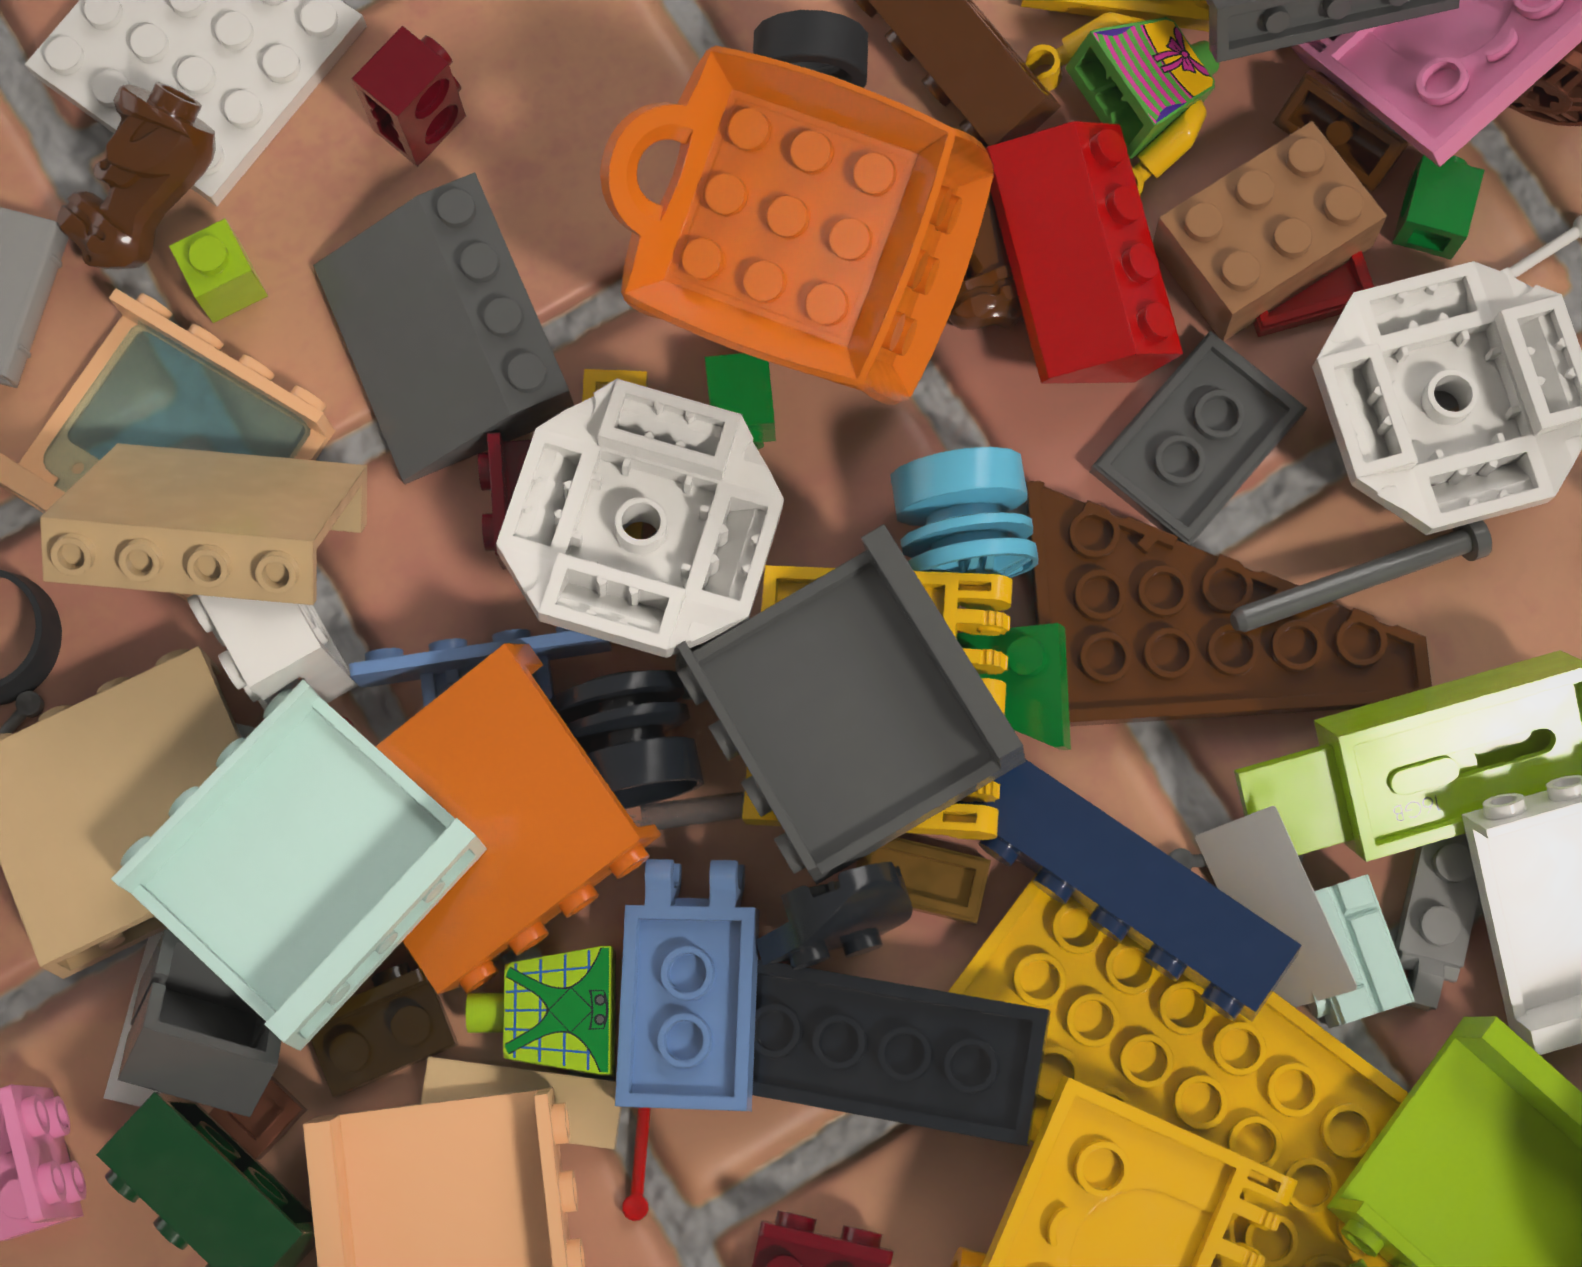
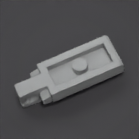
(1437, 918)

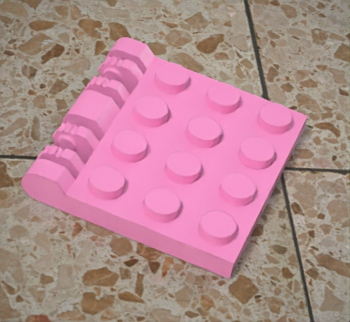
(1449, 70)

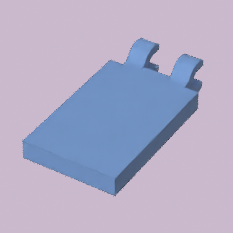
(688, 994)

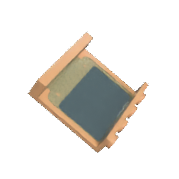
(169, 391)

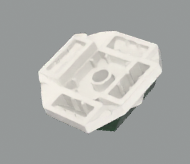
(1491, 346)
(651, 461)

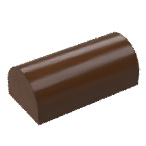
(1353, 131)

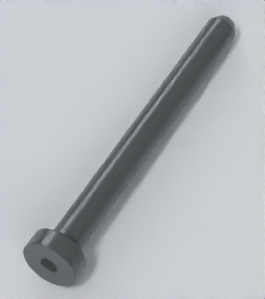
(1470, 541)

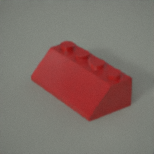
(1082, 255)

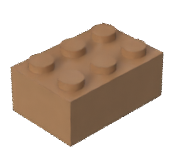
(1267, 230)

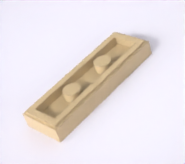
(589, 1101)

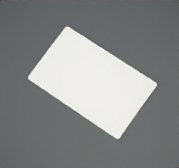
(1262, 871)

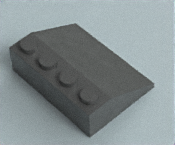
(442, 330)

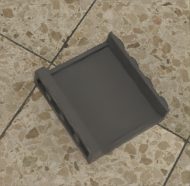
(851, 710)

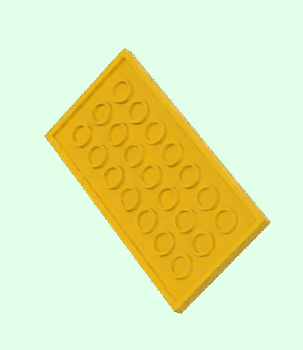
(1258, 1087)

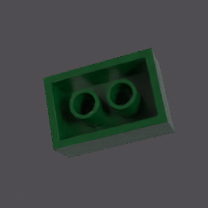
(206, 1187)

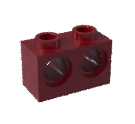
(410, 94)

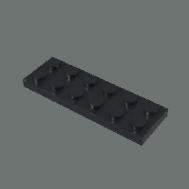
(898, 1052)

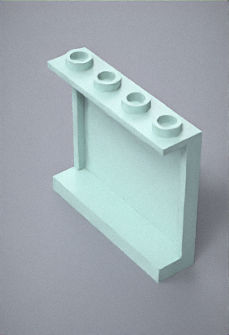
(298, 864)

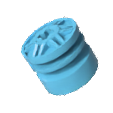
(963, 513)

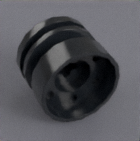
(624, 727)

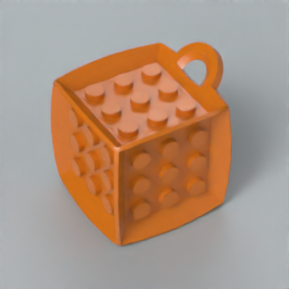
(800, 220)

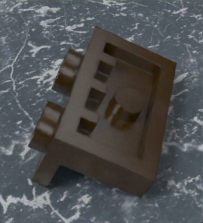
(383, 1030)

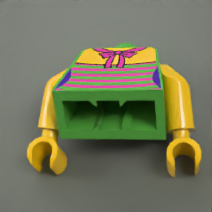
(1137, 78)

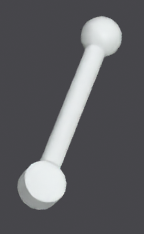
(1546, 250)

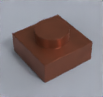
(268, 1123)

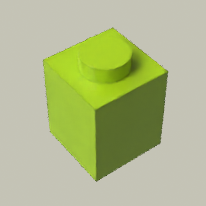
(218, 270)

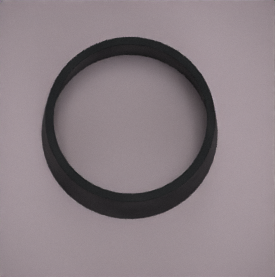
(45, 645)

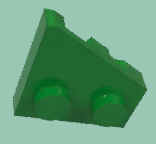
(1034, 680)

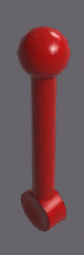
(636, 1205)

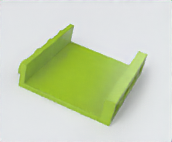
(1474, 1162)

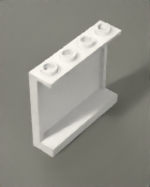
(1531, 899)

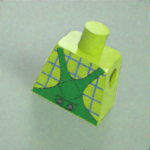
(554, 1011)

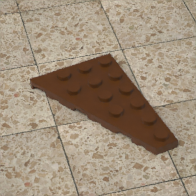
(1157, 635)

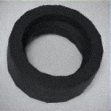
(816, 42)

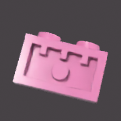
(36, 1175)

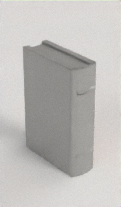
(28, 266)

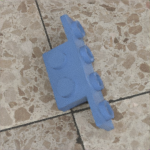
(453, 658)

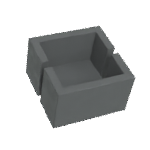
(196, 1035)

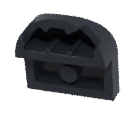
(839, 915)

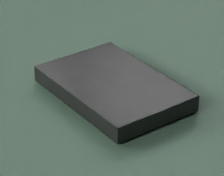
(1198, 439)

